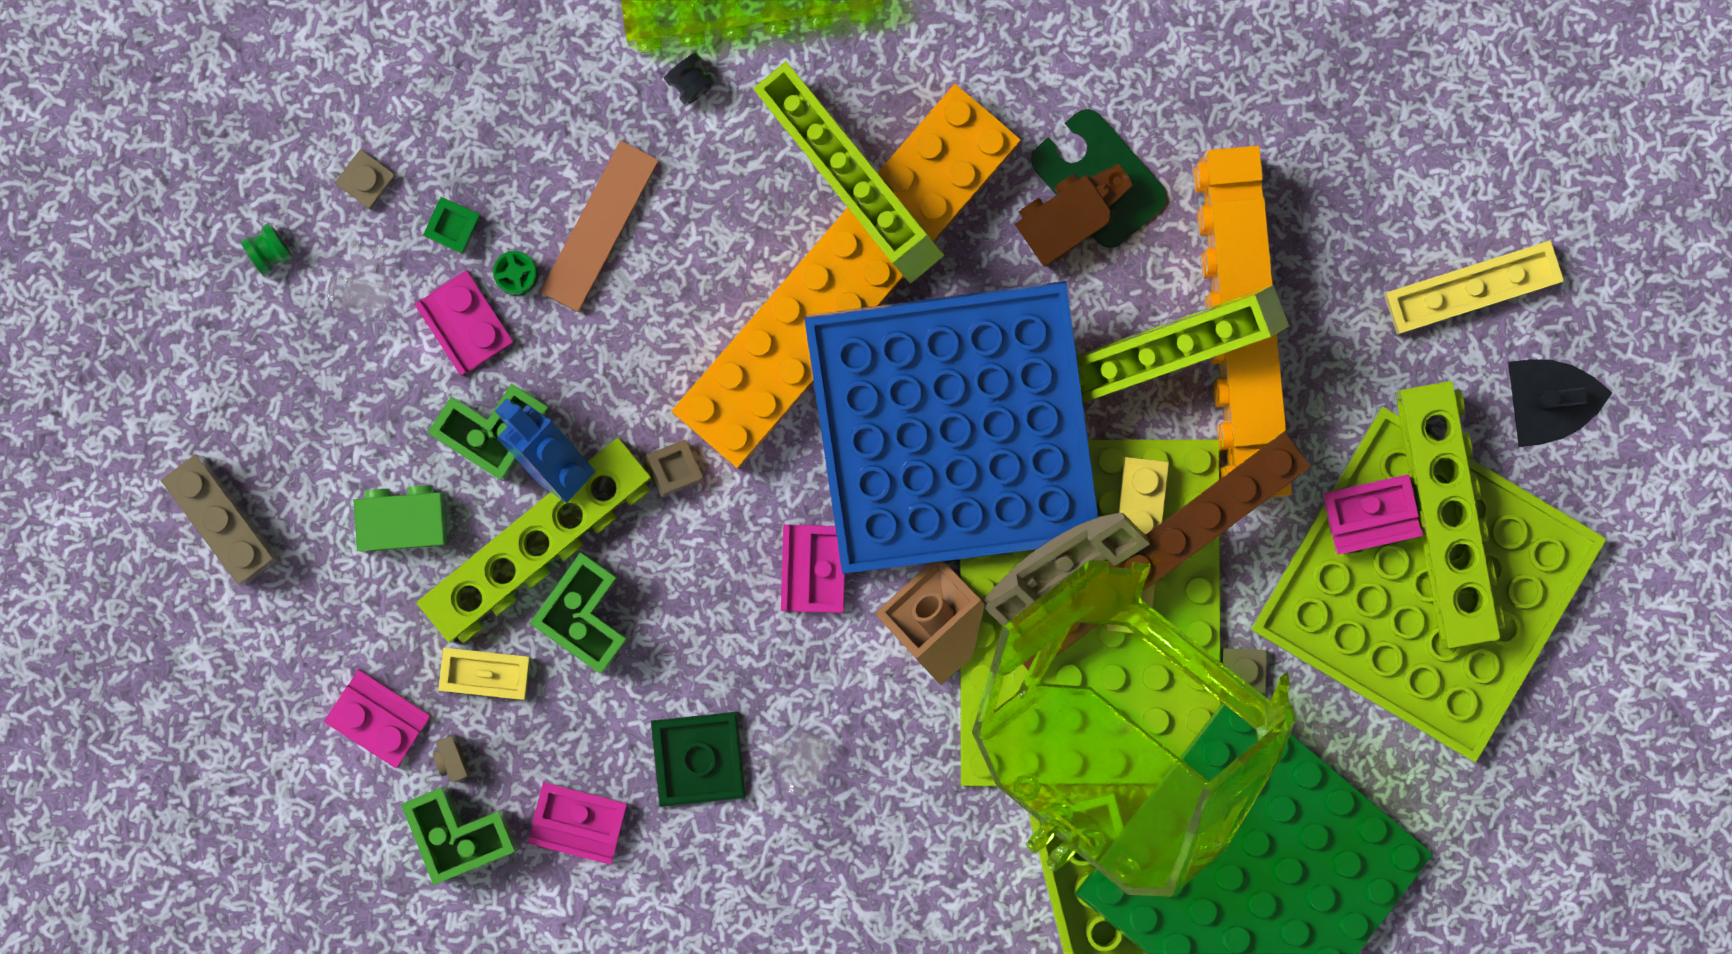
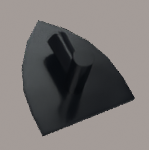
(1552, 399)

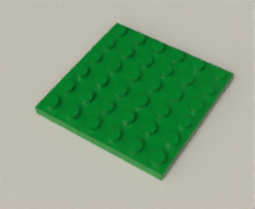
(1300, 876)

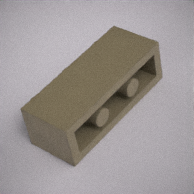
(220, 519)

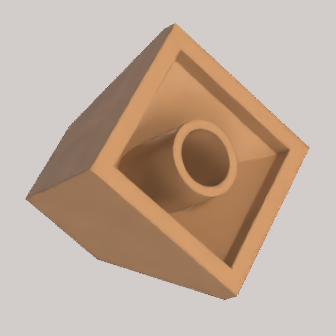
(935, 619)

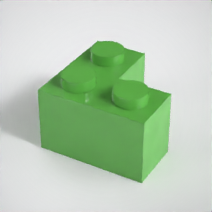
(478, 436)
(571, 618)
(449, 845)

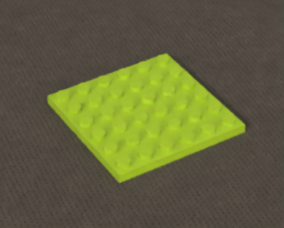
(1373, 614)

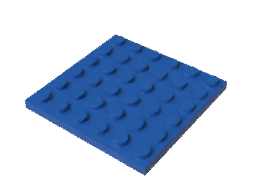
(952, 426)

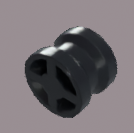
(690, 79)

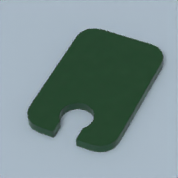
(1103, 152)

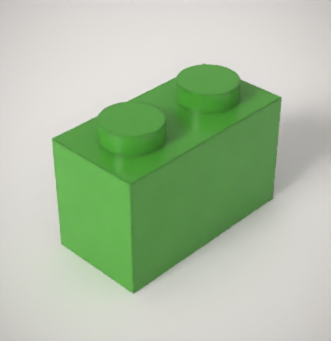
(400, 521)

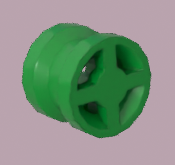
(266, 249)
(507, 268)

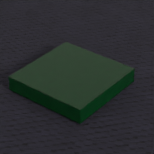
(698, 759)

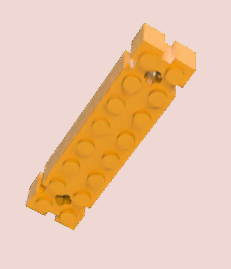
(1238, 266)

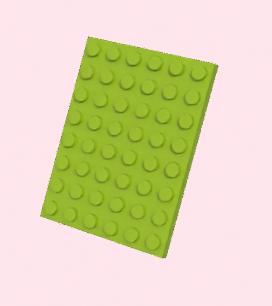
(1115, 662)

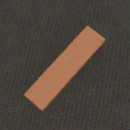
(599, 226)

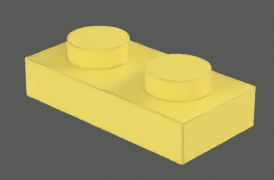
(484, 673)

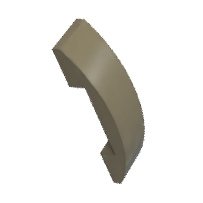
(1103, 538)

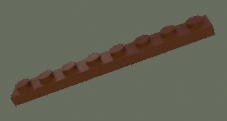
(1210, 515)

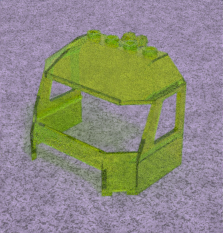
(1095, 770)

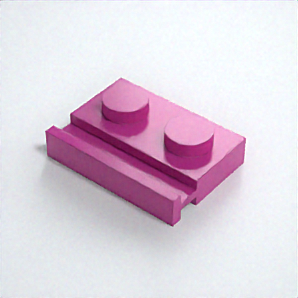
(464, 323)
(1372, 514)
(811, 570)
(377, 718)
(577, 823)

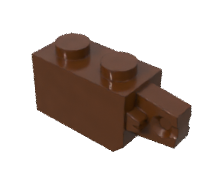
(1072, 214)

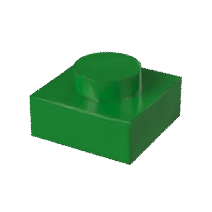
(452, 225)

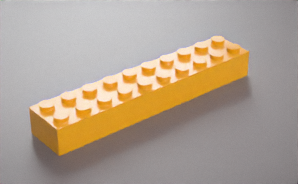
(769, 359)

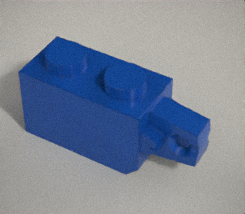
(543, 450)

